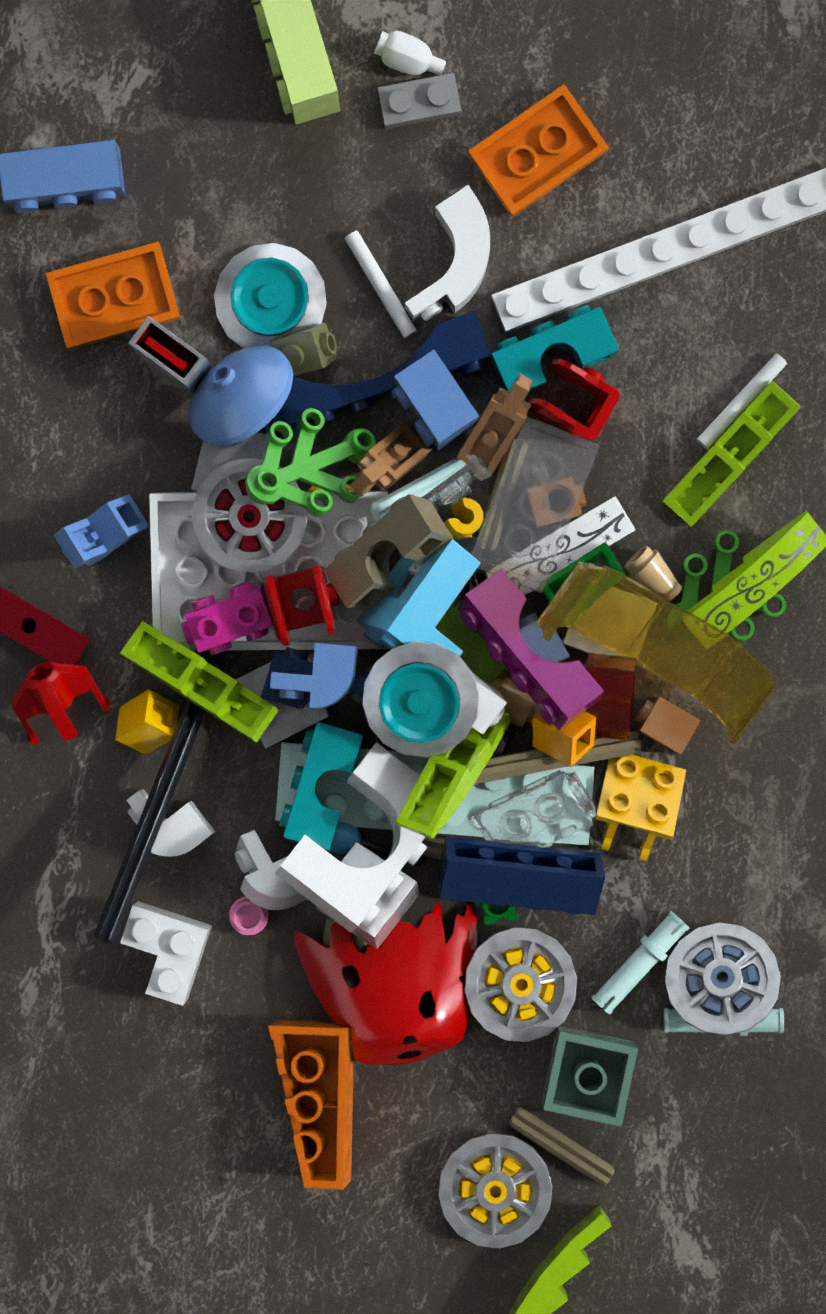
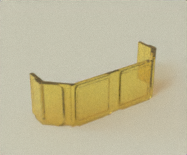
(664, 641)

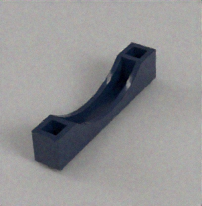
(456, 342)

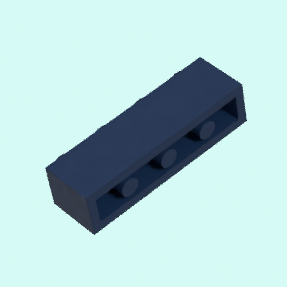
(520, 875)

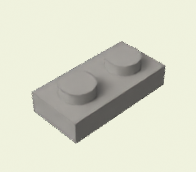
(419, 101)

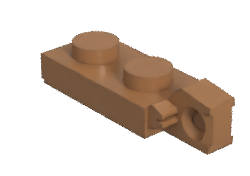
(498, 424)
(390, 460)

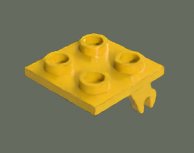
(642, 797)

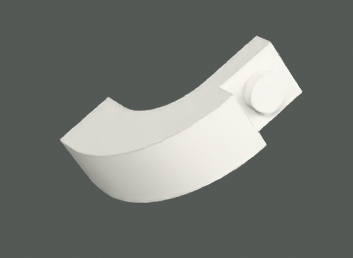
(470, 235)

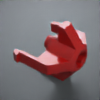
(51, 690)

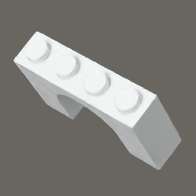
(347, 891)

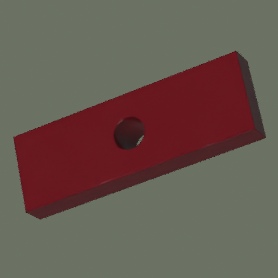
(51, 637)

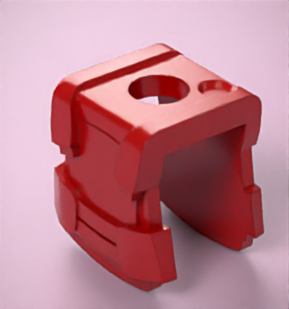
(592, 383)
(286, 615)

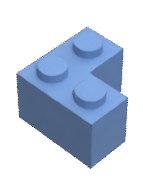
(437, 399)

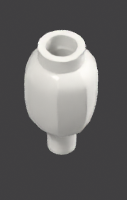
(407, 54)

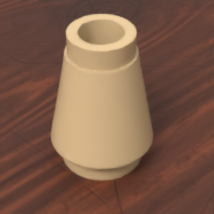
(652, 572)

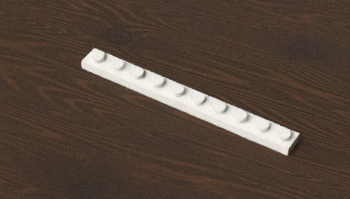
(661, 251)

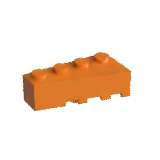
(318, 1089)

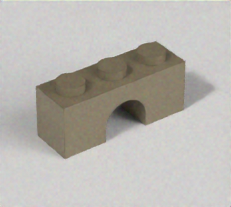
(362, 569)

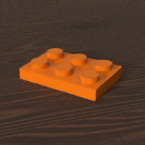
(538, 150)
(112, 295)

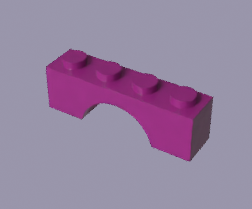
(558, 689)

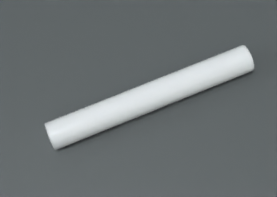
(380, 284)
(741, 401)

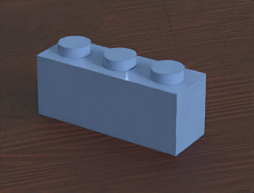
(61, 176)

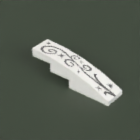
(602, 524)

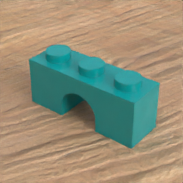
(583, 336)
(327, 750)

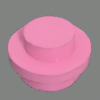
(247, 917)

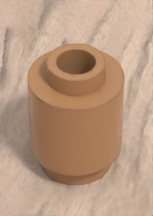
(519, 704)

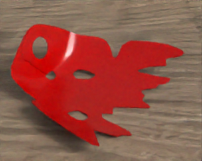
(391, 985)

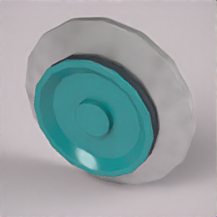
(268, 295)
(421, 699)

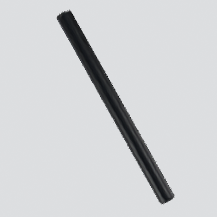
(152, 815)

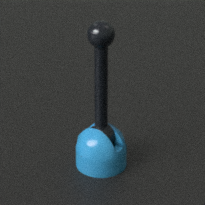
(348, 835)

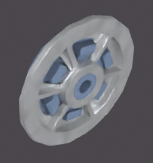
(722, 979)

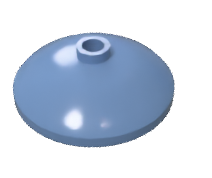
(240, 395)

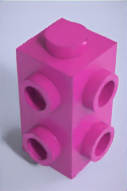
(218, 622)

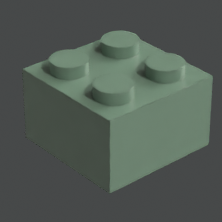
(589, 1075)

